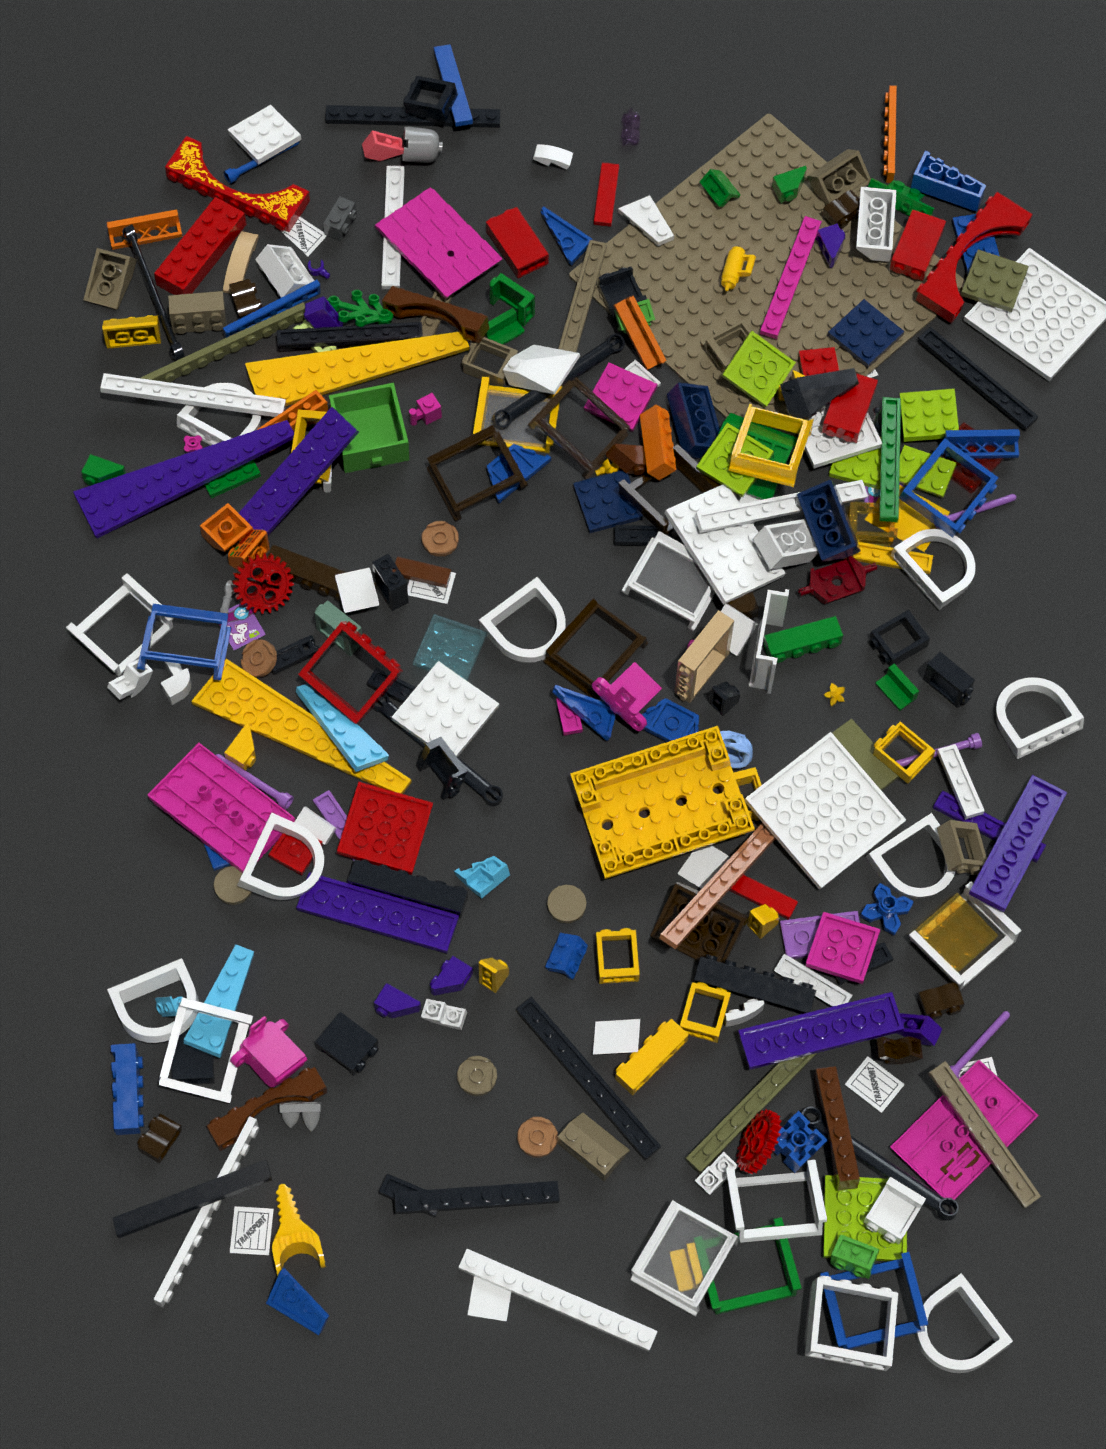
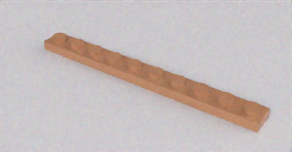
(717, 887)

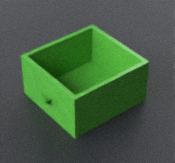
(380, 427)

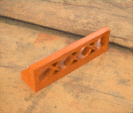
(144, 226)
(639, 332)

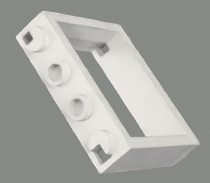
(844, 1355)

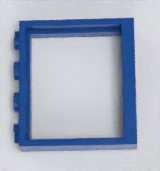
(930, 512)

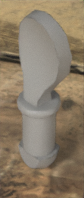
(228, 589)

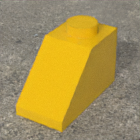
(242, 749)
(762, 920)

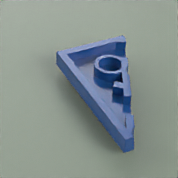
(570, 239)
(592, 711)

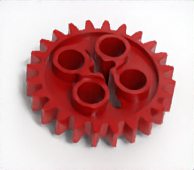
(268, 567)
(758, 1141)

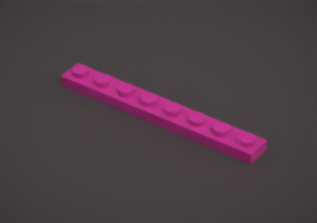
(790, 277)

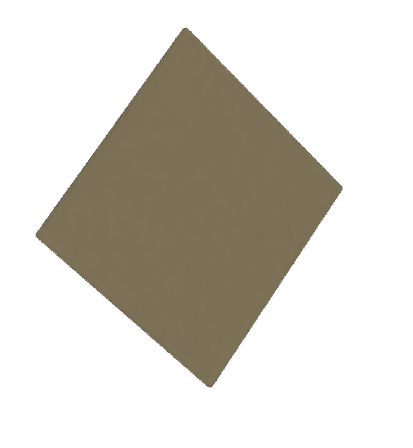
(686, 273)

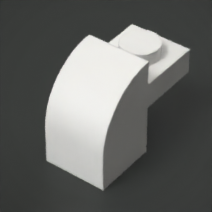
(131, 681)
(179, 683)

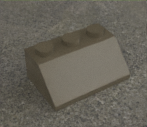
(839, 176)
(592, 1146)

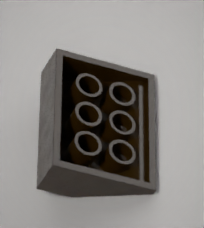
(713, 935)

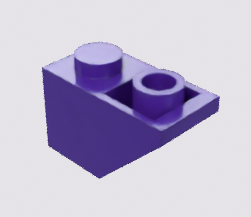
(452, 978)

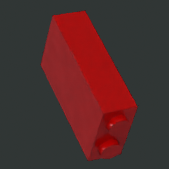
(517, 242)
(917, 245)
(849, 411)

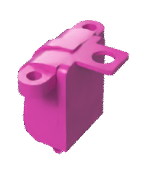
(628, 694)
(270, 1052)

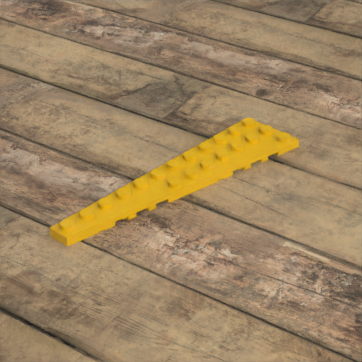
(337, 369)
(248, 700)

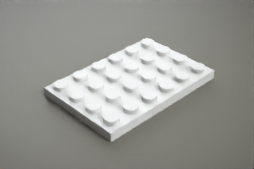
(725, 554)

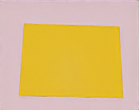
(909, 520)

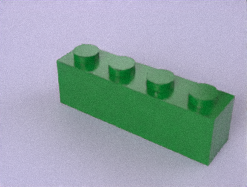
(803, 639)

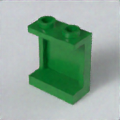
(514, 295)

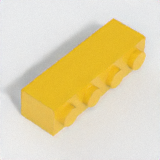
(651, 1056)

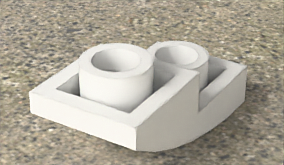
(546, 154)
(750, 1010)
(443, 1014)
(715, 1174)

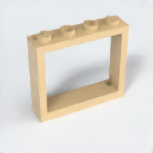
(704, 656)

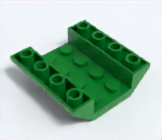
(779, 442)

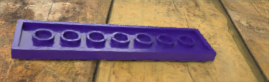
(299, 471)
(1017, 843)
(380, 913)
(820, 1030)

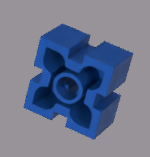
(809, 1142)

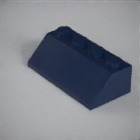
(693, 417)
(828, 522)

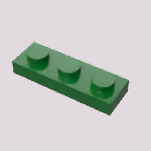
(233, 479)

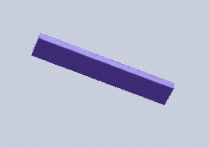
(987, 824)

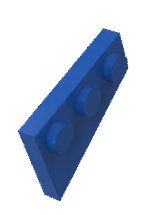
(297, 1303)

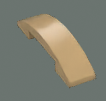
(240, 258)

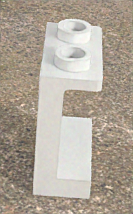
(894, 1211)

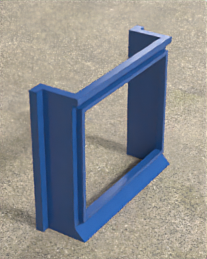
(190, 614)
(878, 1335)

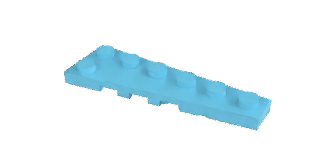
(349, 737)
(211, 1032)

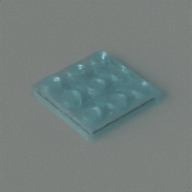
(451, 644)

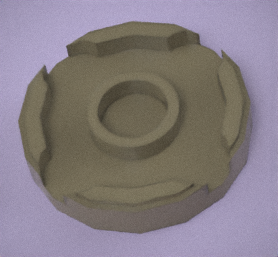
(227, 889)
(566, 904)
(477, 1076)

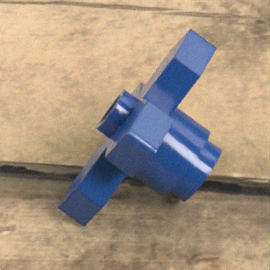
(887, 909)

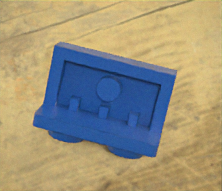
(567, 955)

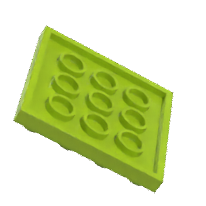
(846, 1215)

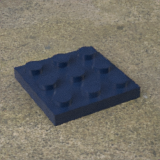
(865, 333)
(603, 504)

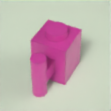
(427, 409)

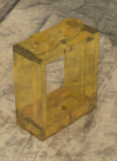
(875, 538)

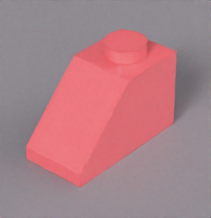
(382, 146)

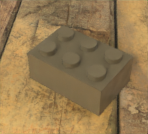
(197, 312)

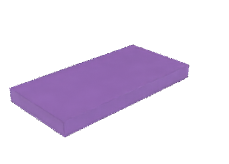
(800, 933)

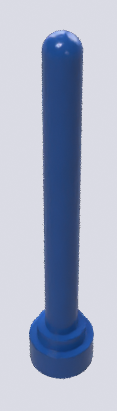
(232, 174)

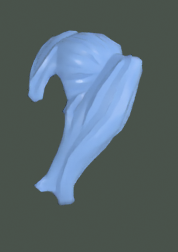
(738, 748)

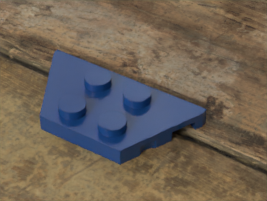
(527, 461)
(670, 720)

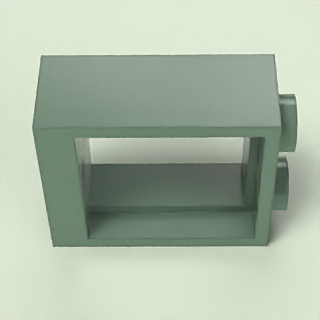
(327, 620)

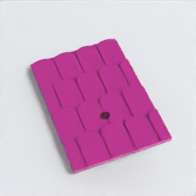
(430, 231)
(212, 803)
(941, 1133)

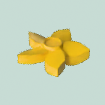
(835, 694)

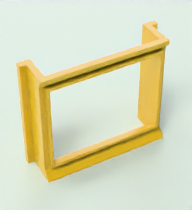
(764, 468)

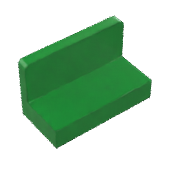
(719, 187)
(504, 327)
(897, 688)

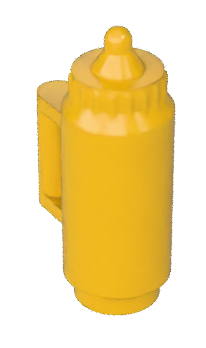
(733, 267)

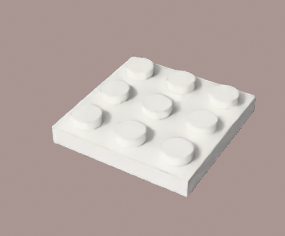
(264, 134)

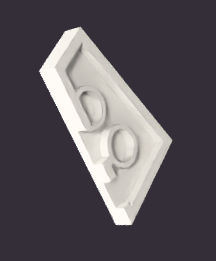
(649, 219)

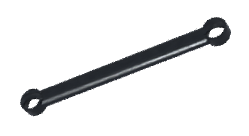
(175, 346)
(582, 365)
(472, 778)
(889, 1169)

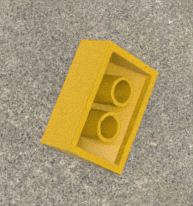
(132, 331)

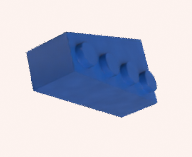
(947, 183)
(127, 1089)

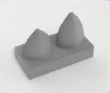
(310, 1113)

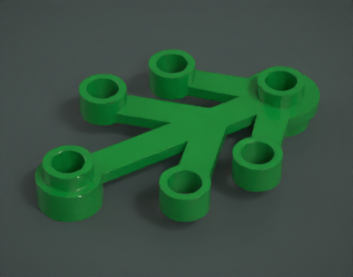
(379, 315)

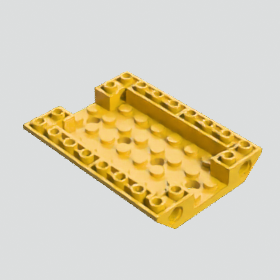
(654, 782)

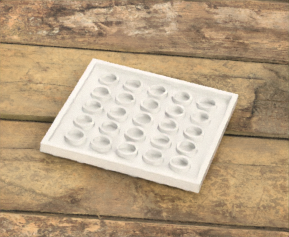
(1048, 319)
(825, 810)

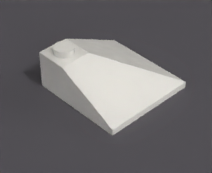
(540, 368)

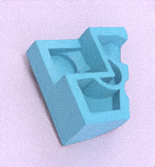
(484, 875)

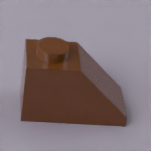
(628, 458)

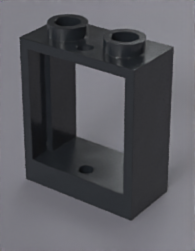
(428, 110)
(390, 584)
(914, 629)
(949, 680)

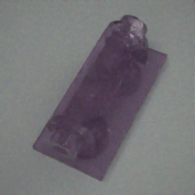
(631, 121)

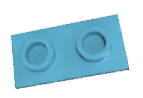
(167, 1006)

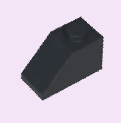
(724, 697)

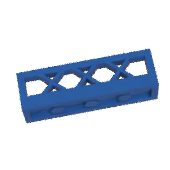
(976, 438)

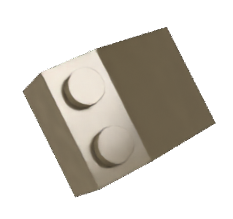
(109, 278)

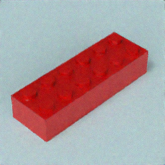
(200, 248)

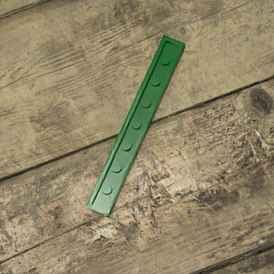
(890, 459)

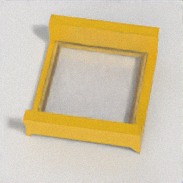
(496, 398)

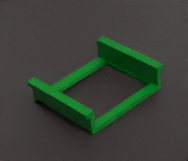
(765, 1296)

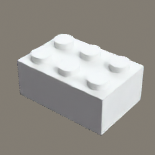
(786, 544)

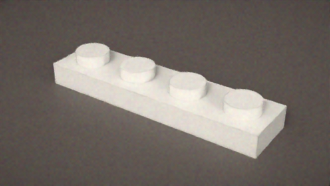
(960, 781)
(825, 989)

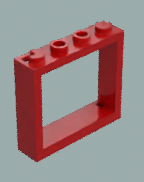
(330, 694)

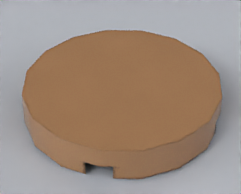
(440, 538)
(259, 658)
(537, 1137)

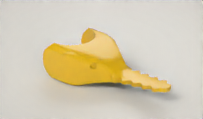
(293, 1234)

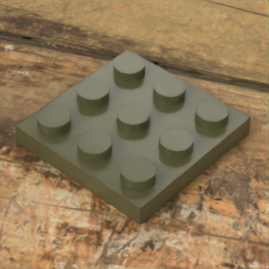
(994, 280)

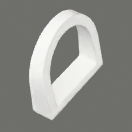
(210, 435)
(937, 597)
(498, 614)
(1021, 747)
(295, 830)
(888, 877)
(145, 984)
(984, 1315)

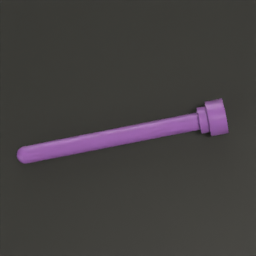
(986, 506)
(973, 741)
(283, 799)
(979, 1043)

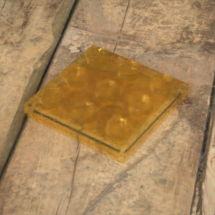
(957, 932)

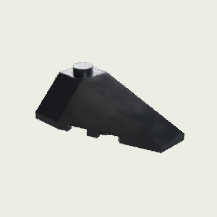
(811, 392)

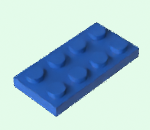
(987, 244)

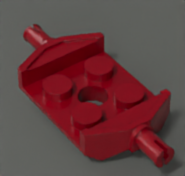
(848, 571)

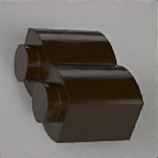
(842, 209)
(244, 297)
(941, 1000)
(159, 1138)

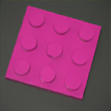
(623, 393)
(843, 947)

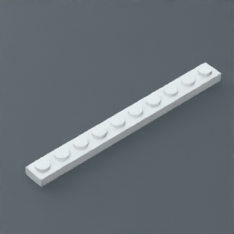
(192, 395)
(769, 508)
(204, 1218)
(558, 1300)

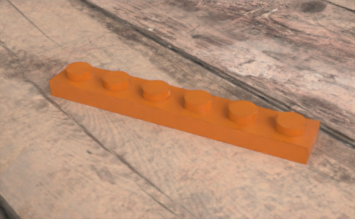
(890, 139)

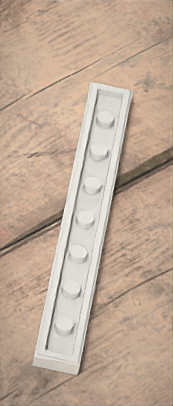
(393, 201)

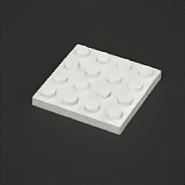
(826, 449)
(445, 708)

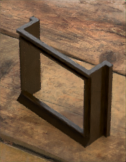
(562, 442)
(460, 447)
(687, 467)
(572, 674)

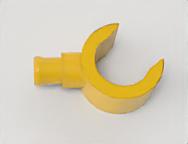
(607, 468)

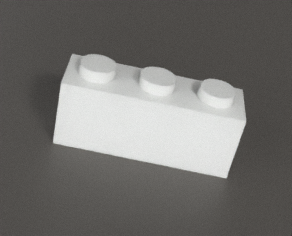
(283, 269)

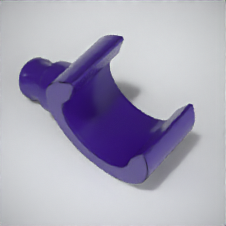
(320, 271)

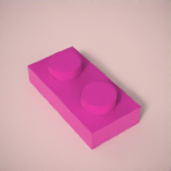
(569, 719)

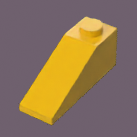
(492, 973)

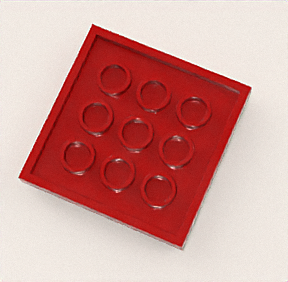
(384, 827)

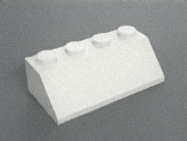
(876, 223)

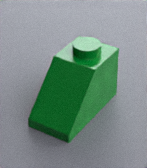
(789, 184)
(100, 470)

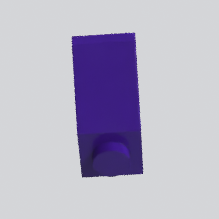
(830, 242)
(321, 314)
(395, 1003)
(921, 1028)

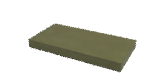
(862, 750)

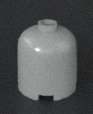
(421, 145)

